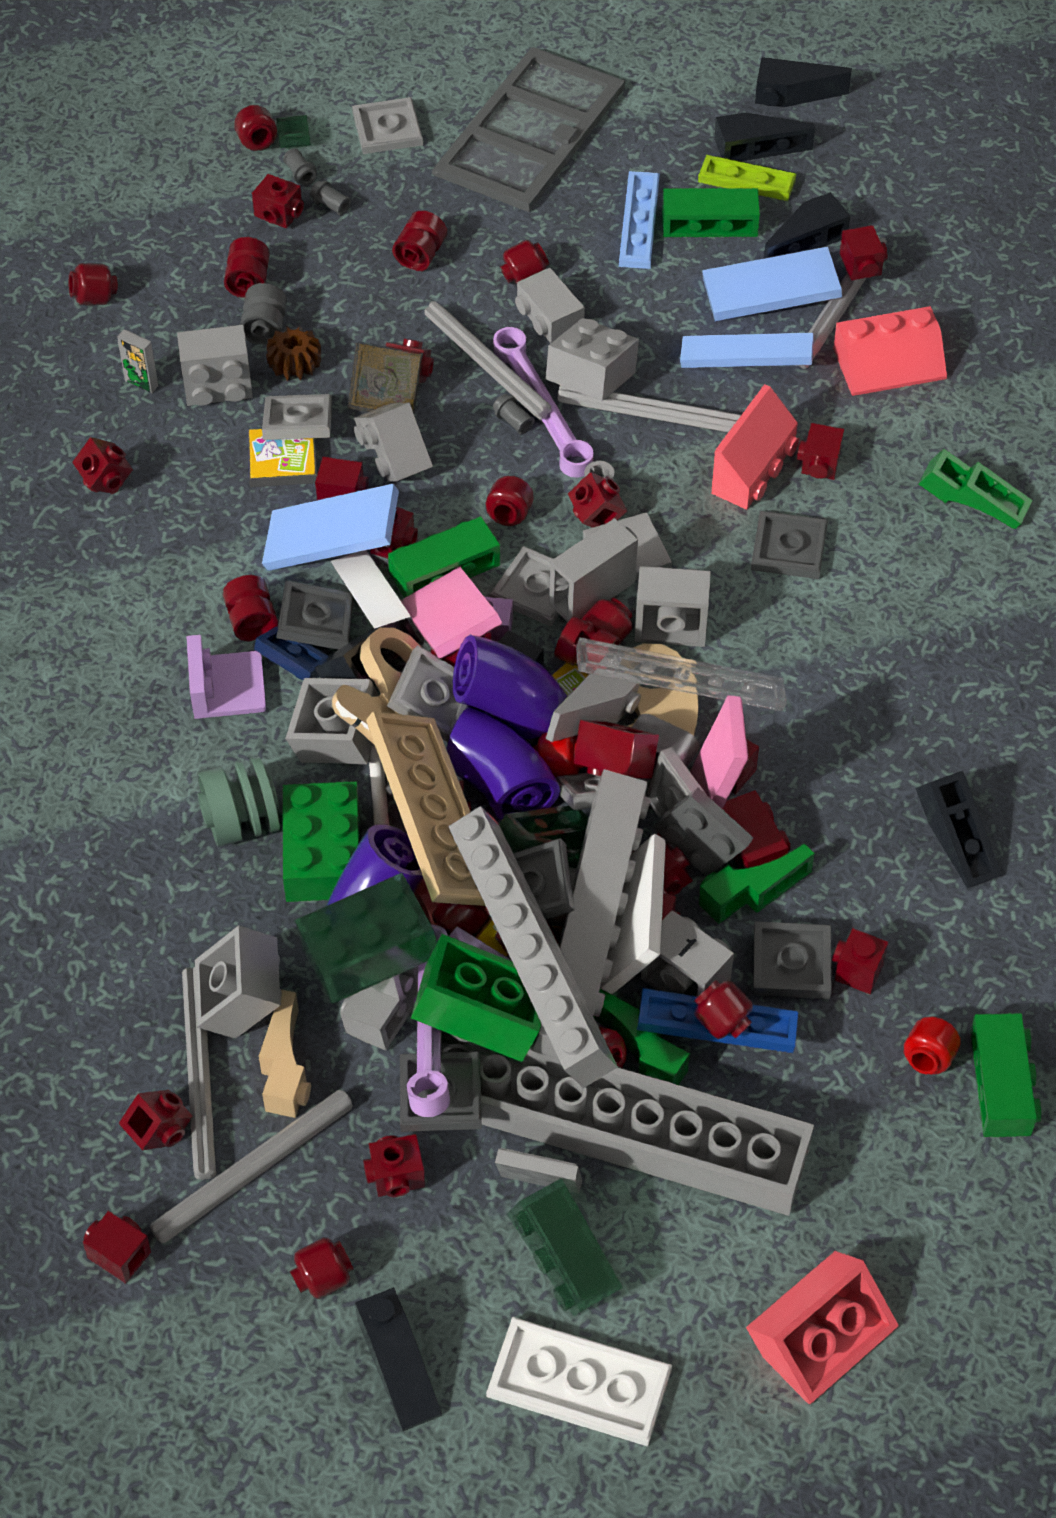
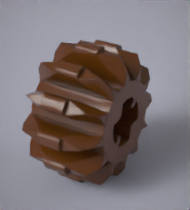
(293, 353)

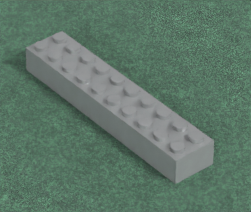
(646, 1126)

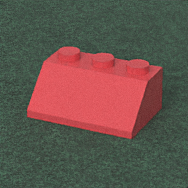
(890, 350)
(754, 450)
(823, 1325)

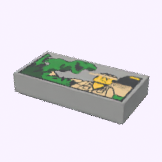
(137, 361)

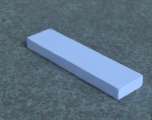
(639, 220)
(747, 350)

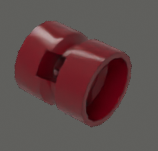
(419, 240)
(246, 265)
(249, 607)
(576, 629)

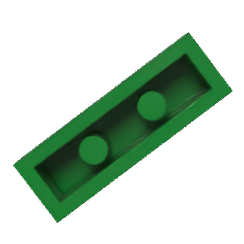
(710, 212)
(464, 546)
(1004, 1075)

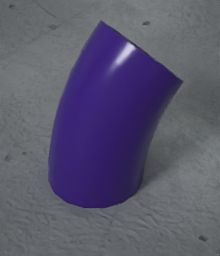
(506, 685)
(500, 764)
(378, 856)

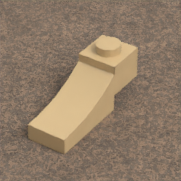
(286, 1080)

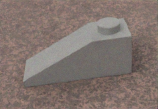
(593, 699)

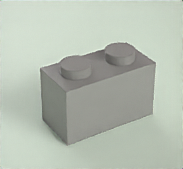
(548, 304)

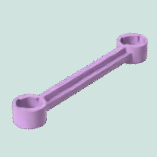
(554, 420)
(428, 1064)

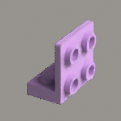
(224, 681)

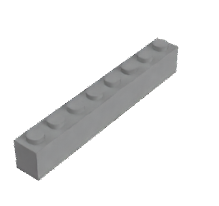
(599, 887)
(533, 948)

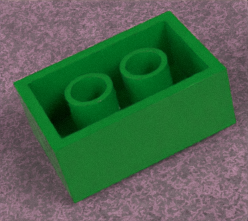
(318, 837)
(476, 999)

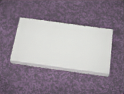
(642, 918)
(579, 1381)

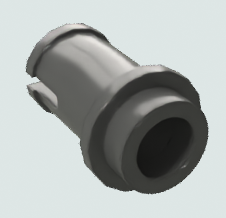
(303, 171)
(323, 193)
(508, 409)

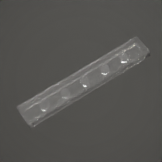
(680, 674)

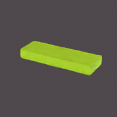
(737, 174)

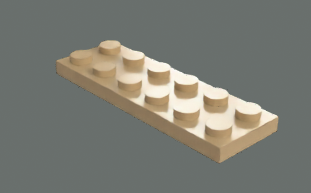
(427, 801)

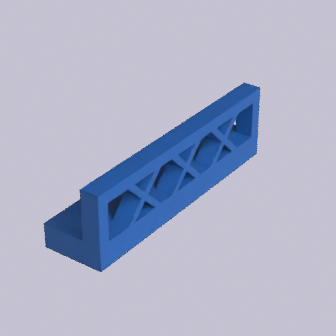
(675, 1016)

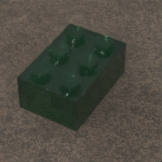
(366, 937)

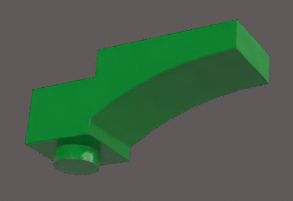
(975, 487)
(757, 886)
(654, 1054)

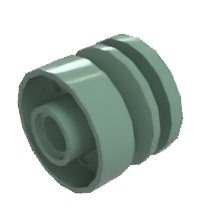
(237, 801)

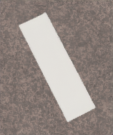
(370, 589)

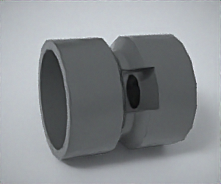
(263, 312)

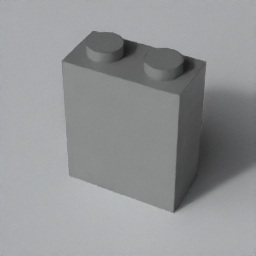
(593, 570)

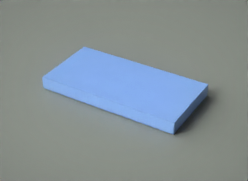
(771, 283)
(331, 527)

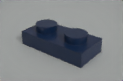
(291, 655)

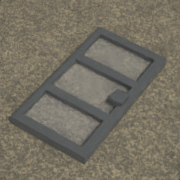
(529, 129)

